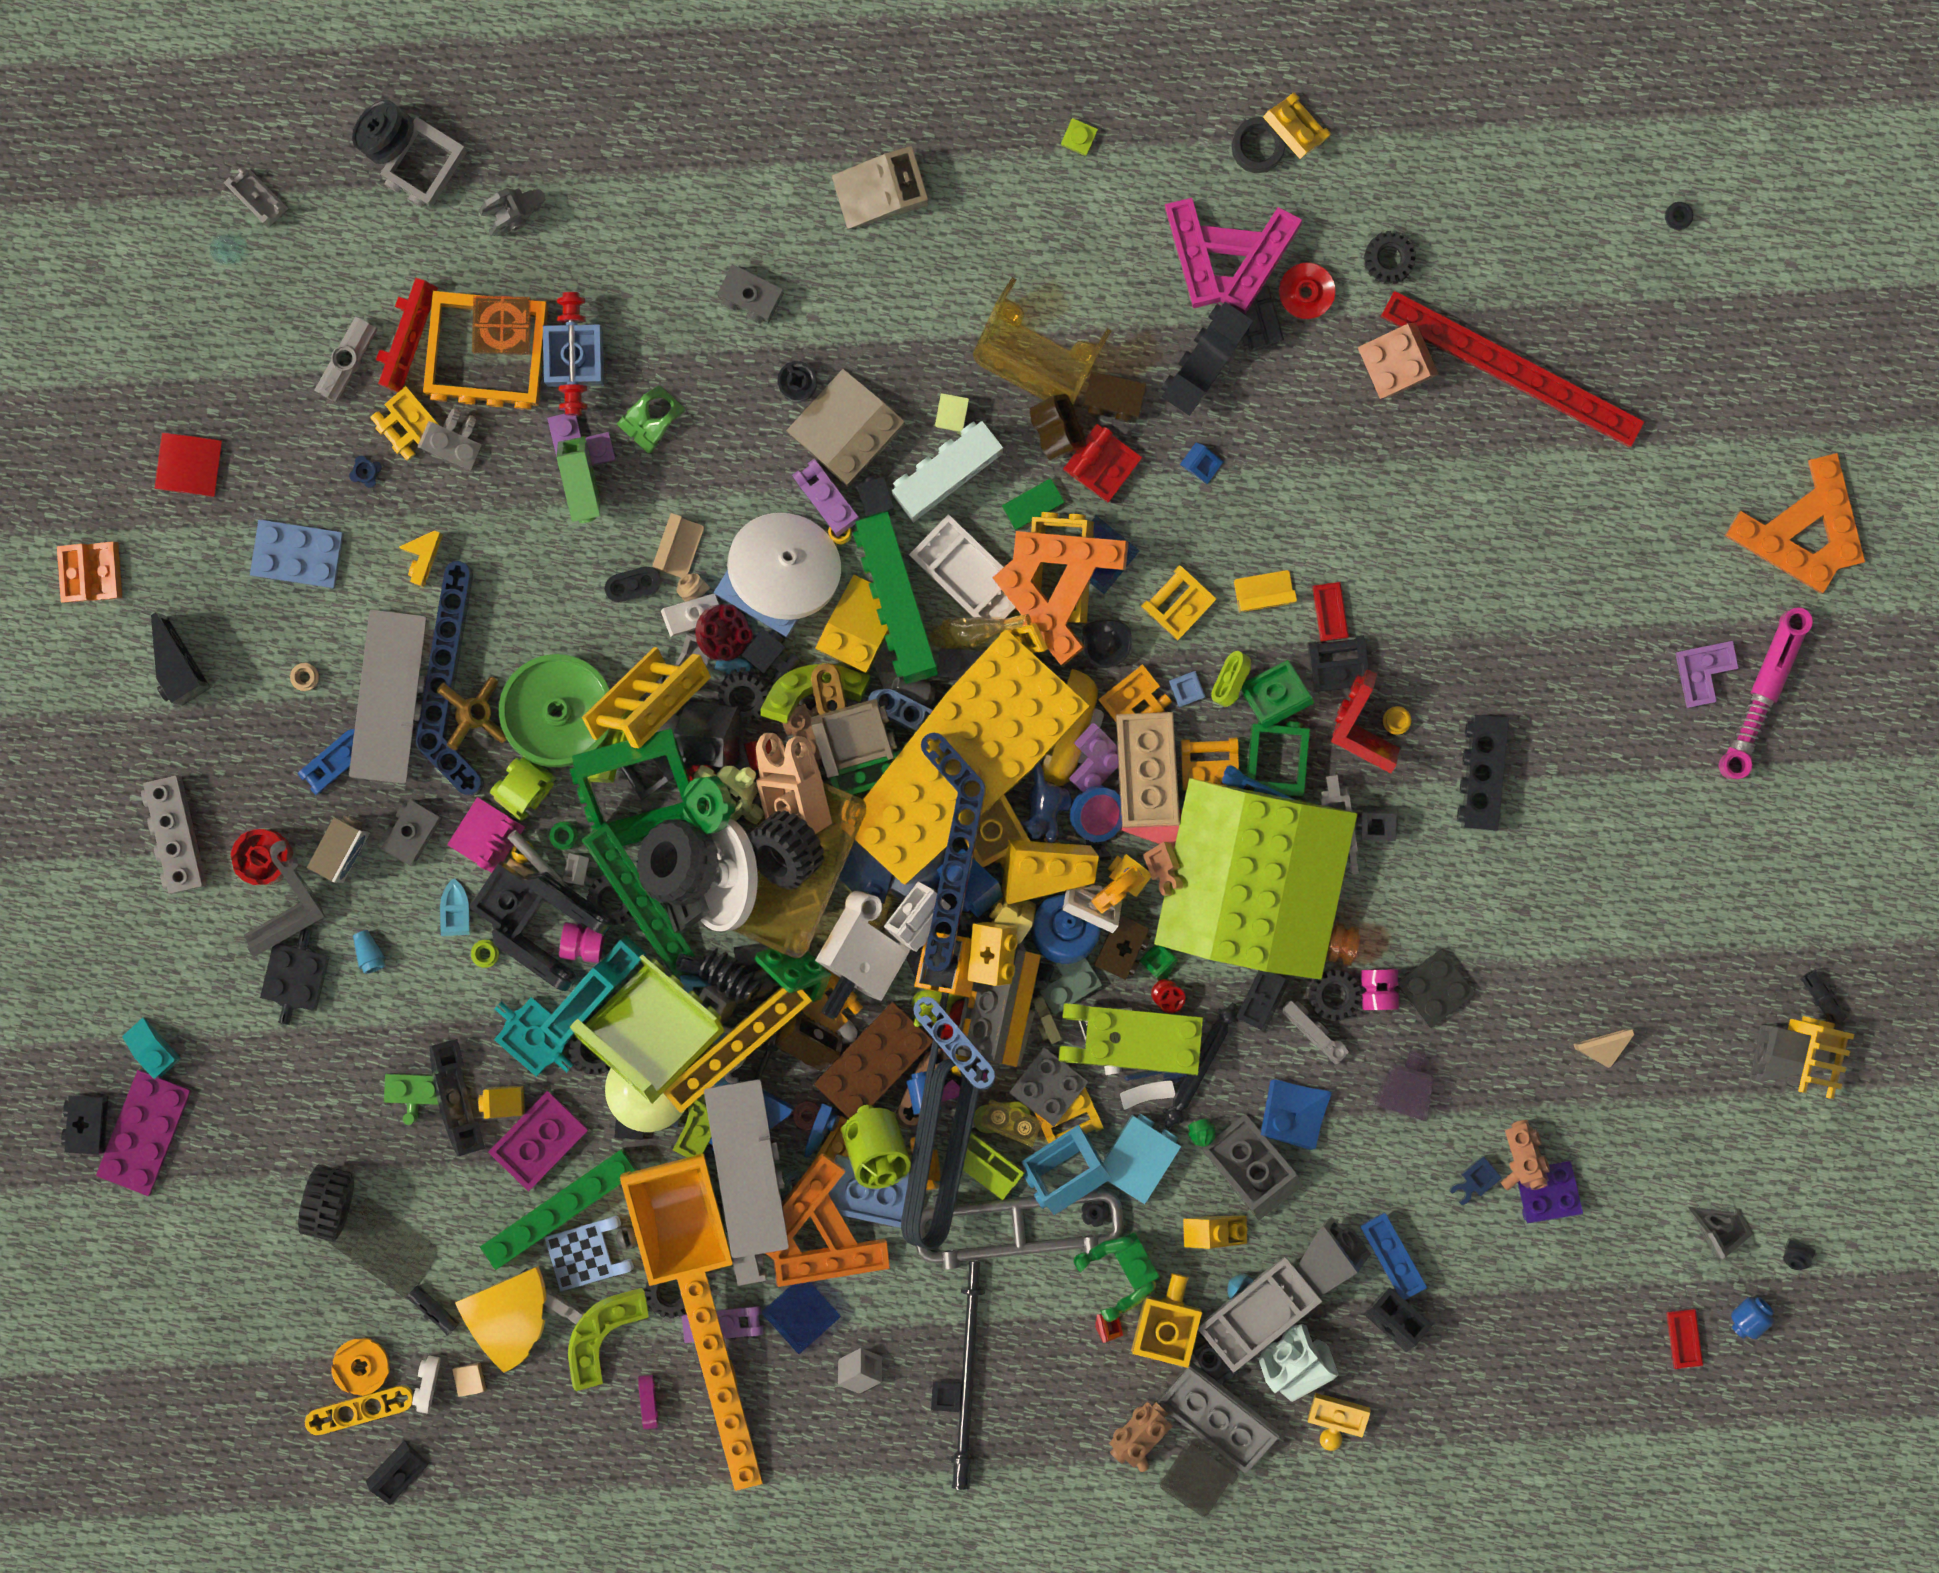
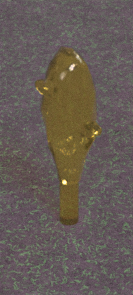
(973, 631)

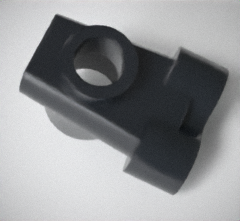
(1217, 1367)

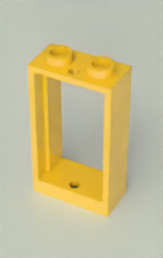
(1075, 521)

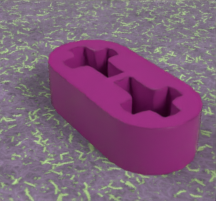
(648, 1401)

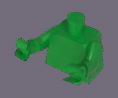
(1135, 1265)

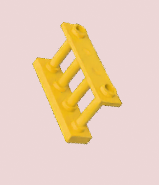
(658, 708)

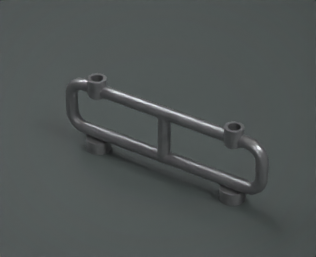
(951, 1258)

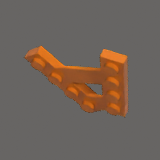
(1826, 500)
(1051, 616)
(844, 1254)

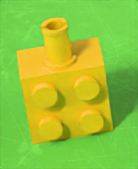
(994, 831)
(1167, 1326)

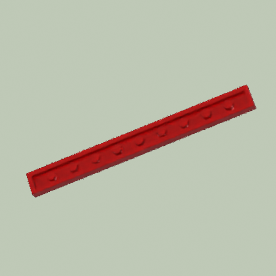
(1514, 370)

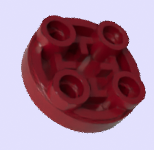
(722, 632)

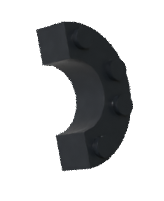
(1207, 359)

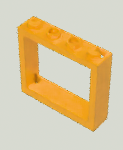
(470, 395)

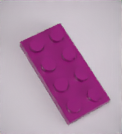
(143, 1133)

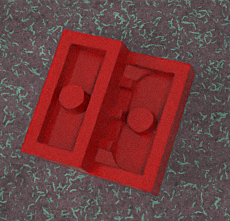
(187, 464)

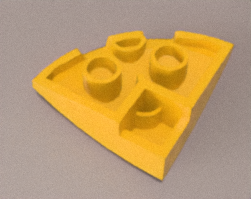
(507, 1317)

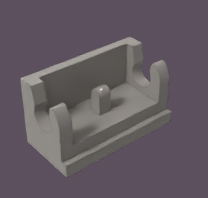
(256, 196)

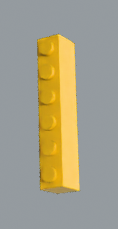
(735, 1046)

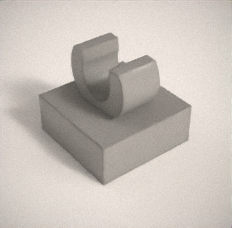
(576, 869)

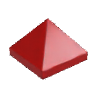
(1108, 1330)

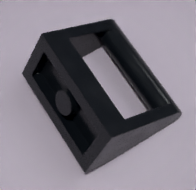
(639, 786)

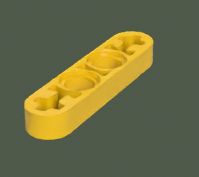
(358, 1406)

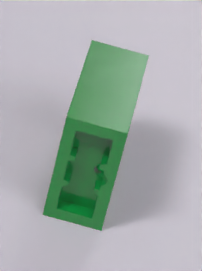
(1291, 728)

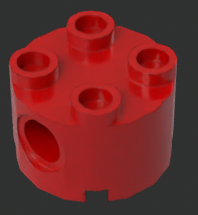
(252, 857)

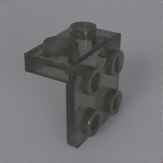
(1198, 1477)

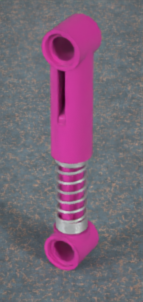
(1766, 689)

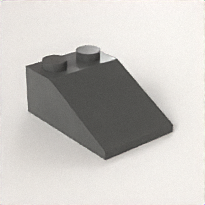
(1252, 1167)

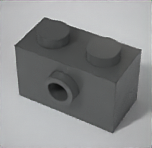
(749, 294)
(410, 832)

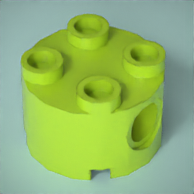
(523, 787)

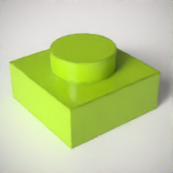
(1079, 137)

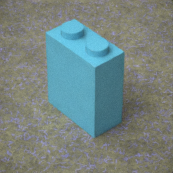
(1140, 1157)

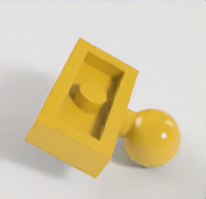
(1337, 1416)

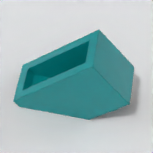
(150, 1049)

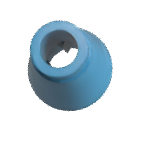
(368, 953)

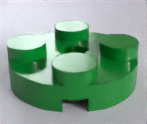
(720, 804)

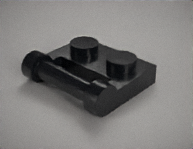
(1340, 673)

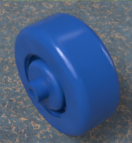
(1062, 935)

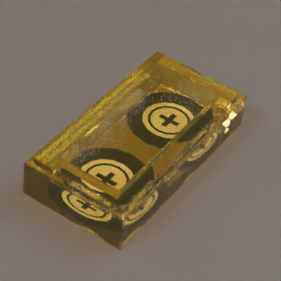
(1011, 1122)

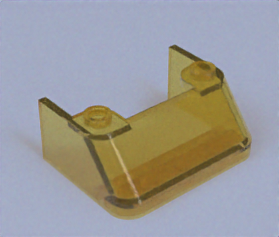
(1030, 358)

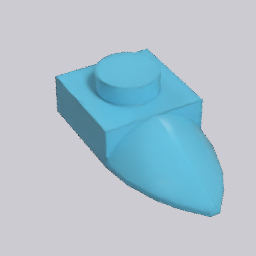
(454, 910)

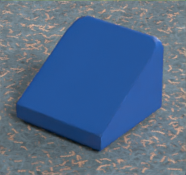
(1201, 462)

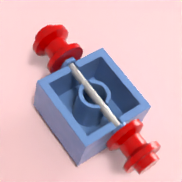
(573, 354)

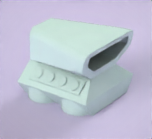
(1297, 1364)

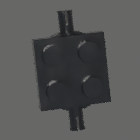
(294, 977)

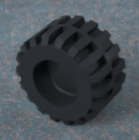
(786, 849)
(326, 1203)

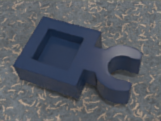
(1478, 1178)

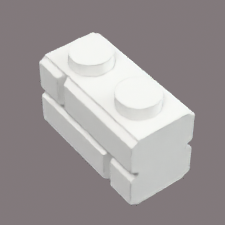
(914, 916)

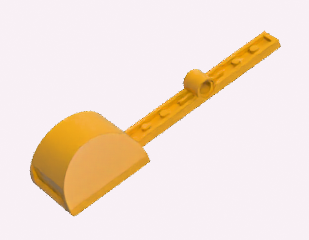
(682, 1240)

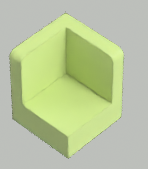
(952, 413)

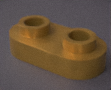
(828, 691)

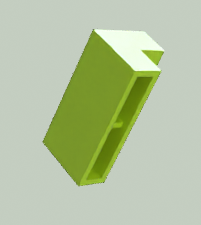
(990, 1167)

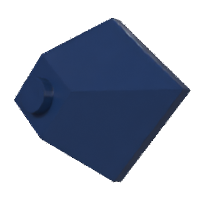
(865, 873)

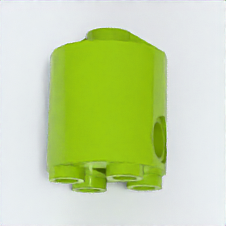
(876, 1147)

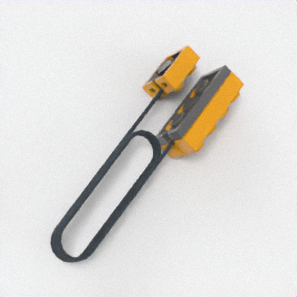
(995, 1025)

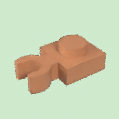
(1161, 865)

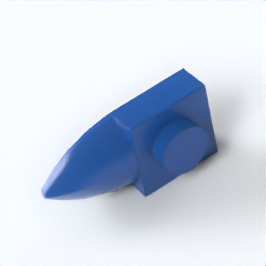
(825, 1123)

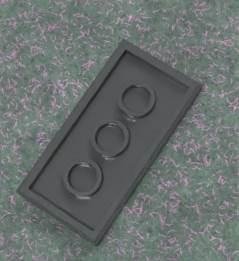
(1219, 1417)

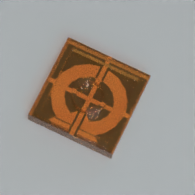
(501, 325)

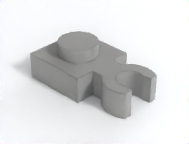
(557, 1305)

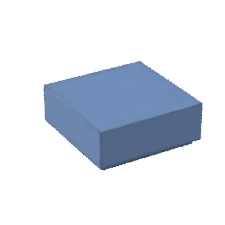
(1187, 689)

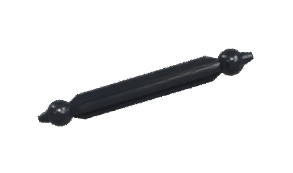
(1207, 1053)

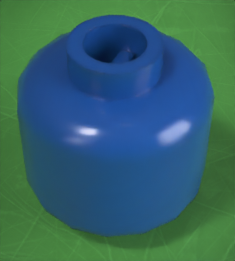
(1752, 1318)

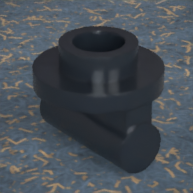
(1043, 975)
(1798, 1255)

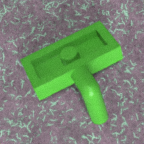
(410, 1090)

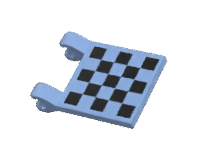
(582, 1254)

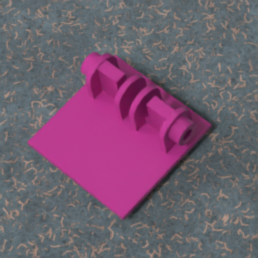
(485, 835)

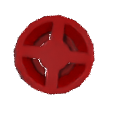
(1174, 1000)

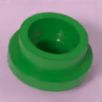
(554, 835)

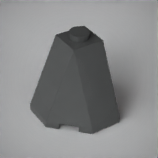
(1783, 1054)
(1332, 1257)

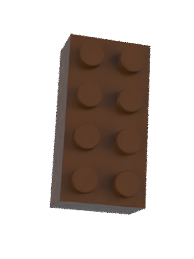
(873, 1061)

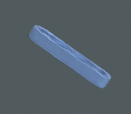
(952, 1044)

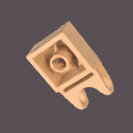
(791, 781)

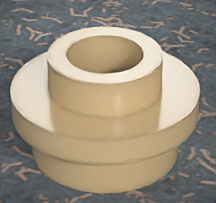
(298, 670)

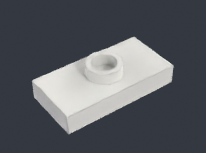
(684, 616)

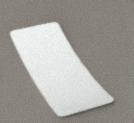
(1147, 1092)

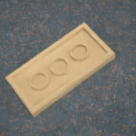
(1147, 770)

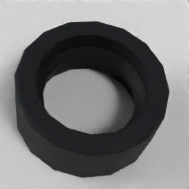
(1240, 157)

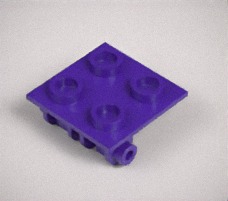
(1555, 1200)

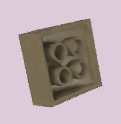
(846, 427)

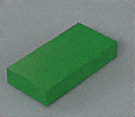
(1032, 503)

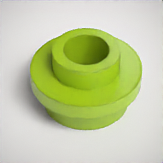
(476, 957)

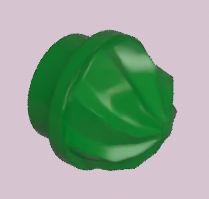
(1202, 1132)

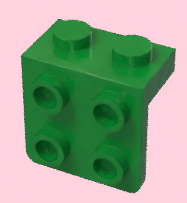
(795, 973)

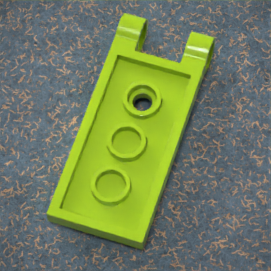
(1146, 1040)

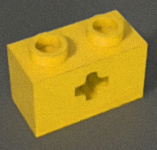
(992, 953)

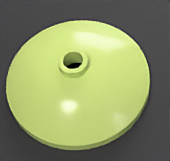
(635, 1110)

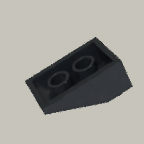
(174, 666)

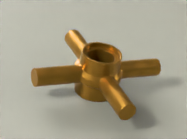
(463, 714)

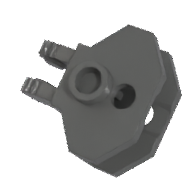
(511, 209)

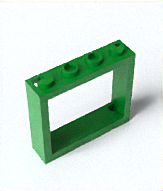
(619, 755)

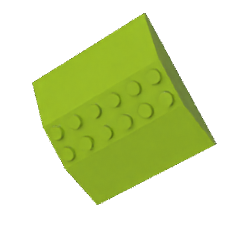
(1256, 879)

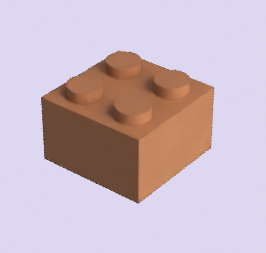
(1398, 360)

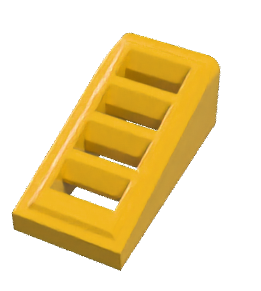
(1030, 637)

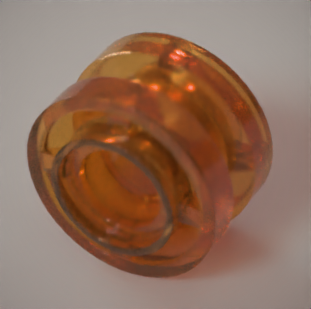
(1343, 944)

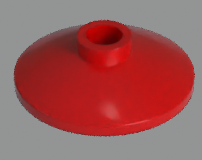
(1307, 276)

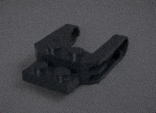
(511, 903)

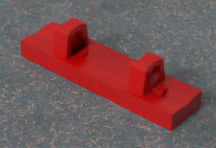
(408, 335)

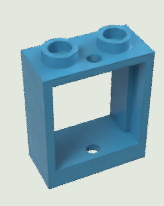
(1055, 1154)

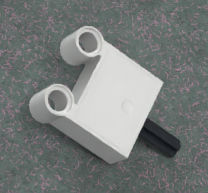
(860, 953)

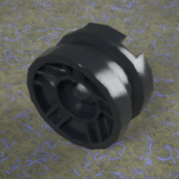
(792, 392)

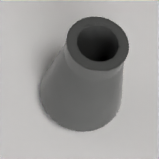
(918, 691)

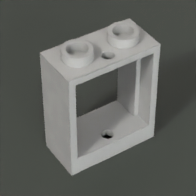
(441, 140)

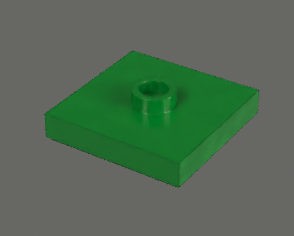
(1276, 694)

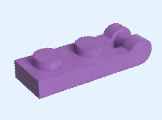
(826, 498)
(730, 1323)

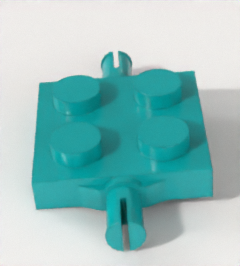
(527, 1041)

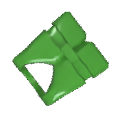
(648, 430)

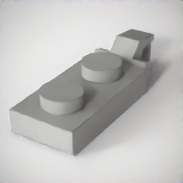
(1314, 1031)

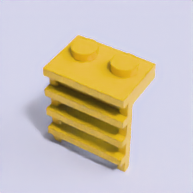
(1827, 1039)

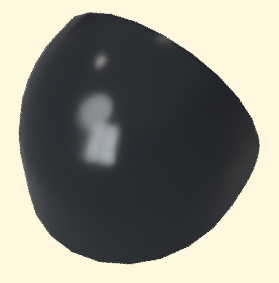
(1106, 642)

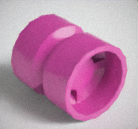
(581, 942)
(1383, 999)

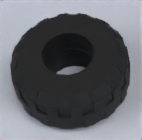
(677, 862)

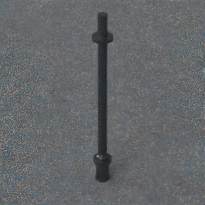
(962, 1458)

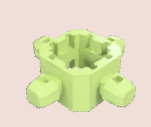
(740, 784)

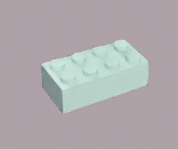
(947, 471)

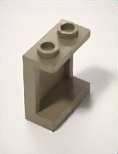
(853, 736)

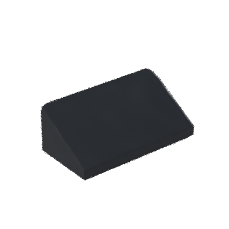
(396, 1473)

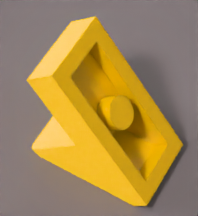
(426, 548)

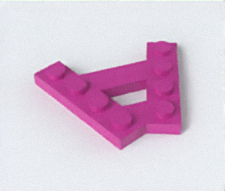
(1261, 251)

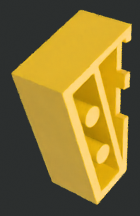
(1045, 869)

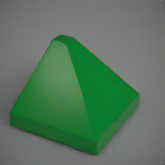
(1159, 962)

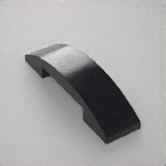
(453, 1098)

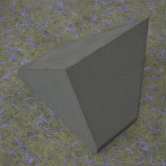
(1721, 1229)

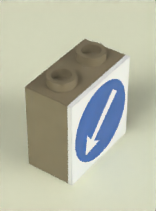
(339, 849)

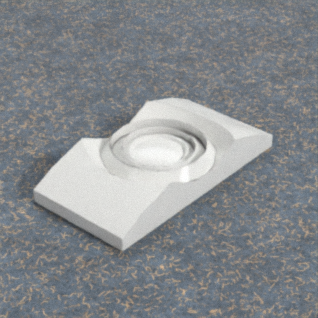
(963, 570)

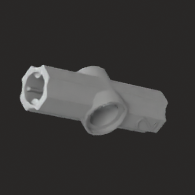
(354, 342)

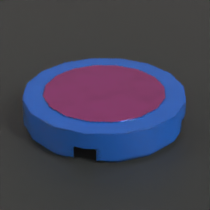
(1097, 813)

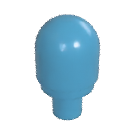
(728, 666)

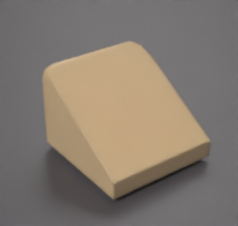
(469, 1379)

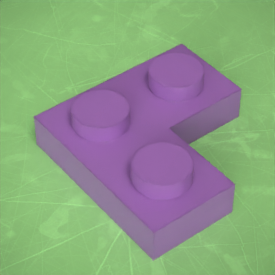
(567, 427)
(1696, 670)
(1101, 759)

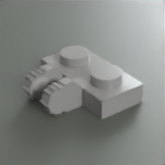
(450, 445)

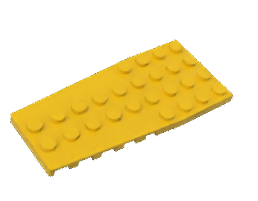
(999, 721)

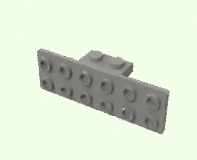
(388, 696)
(746, 1168)

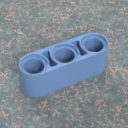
(896, 708)

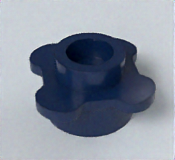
(373, 469)

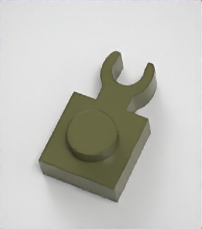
(1047, 1028)

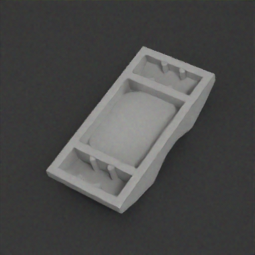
(1259, 1314)

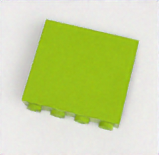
(650, 1030)

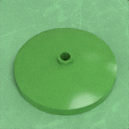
(535, 693)

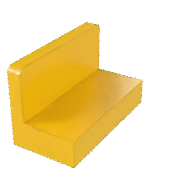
(1264, 591)

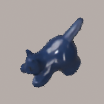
(1045, 803)

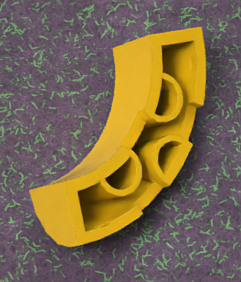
(1064, 755)

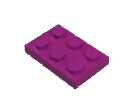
(538, 1140)

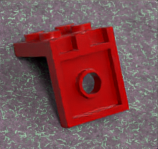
(1356, 738)

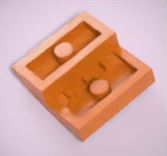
(89, 572)

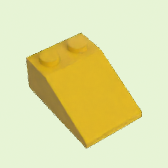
(854, 628)

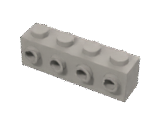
(174, 834)

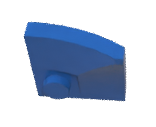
(1294, 1113)

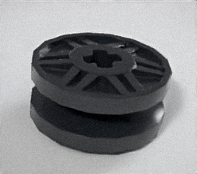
(382, 132)

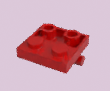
(1102, 463)

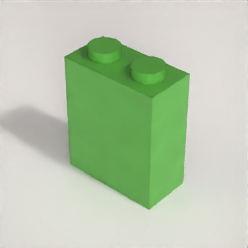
(578, 479)

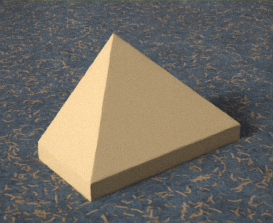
(1605, 1048)

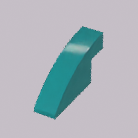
(593, 990)

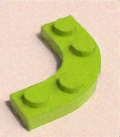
(797, 684)
(696, 1131)
(593, 1327)

